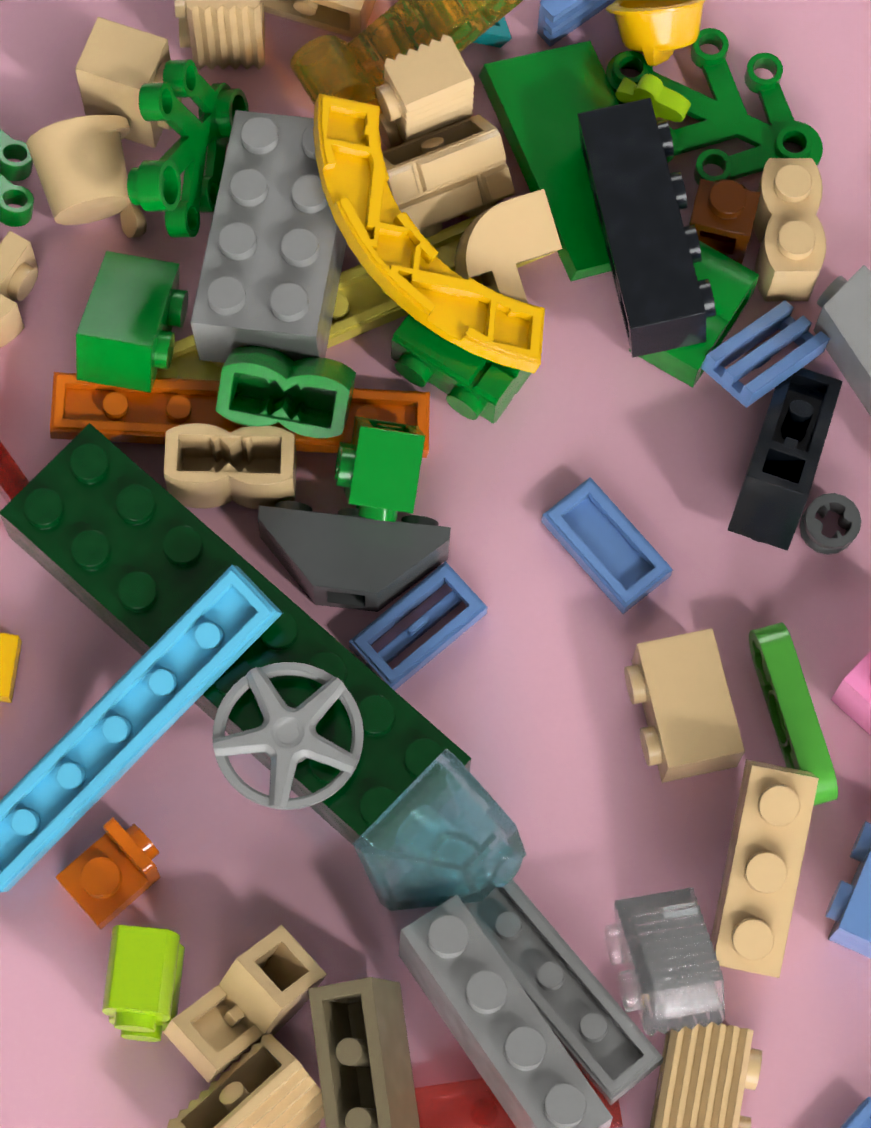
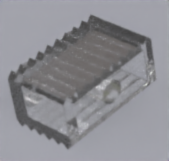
(667, 961)

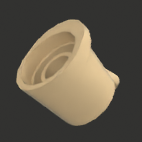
(86, 171)

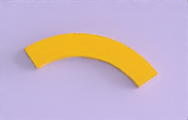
(400, 256)

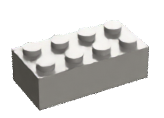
(270, 246)

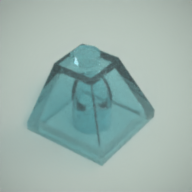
(440, 841)

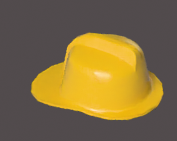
(657, 26)

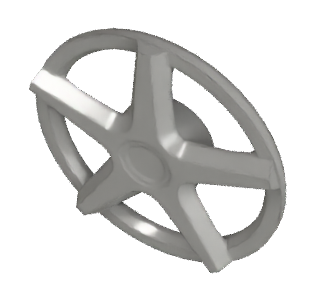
(288, 734)

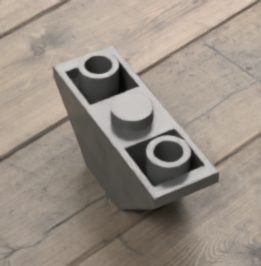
(352, 558)

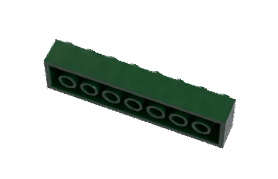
(148, 559)

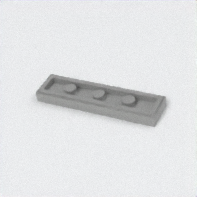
(566, 993)

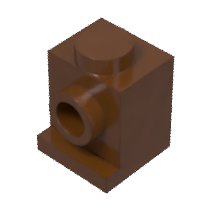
(725, 210)

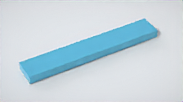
(130, 719)

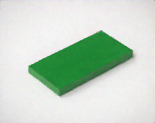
(538, 110)

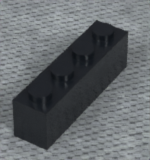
(643, 227)

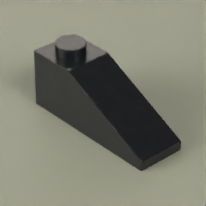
(785, 458)

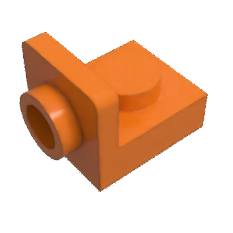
(111, 872)

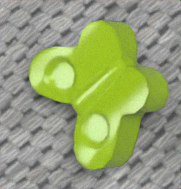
(666, 102)

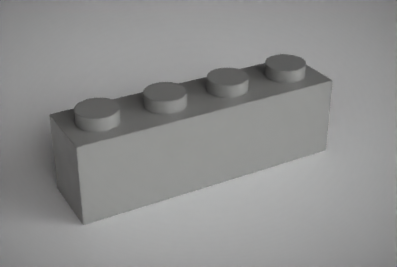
(497, 1022)

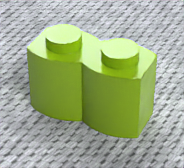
(143, 981)

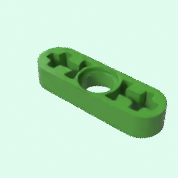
(792, 707)

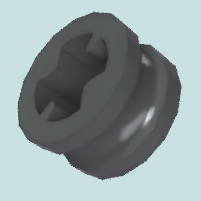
(812, 527)

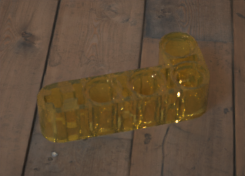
(357, 67)

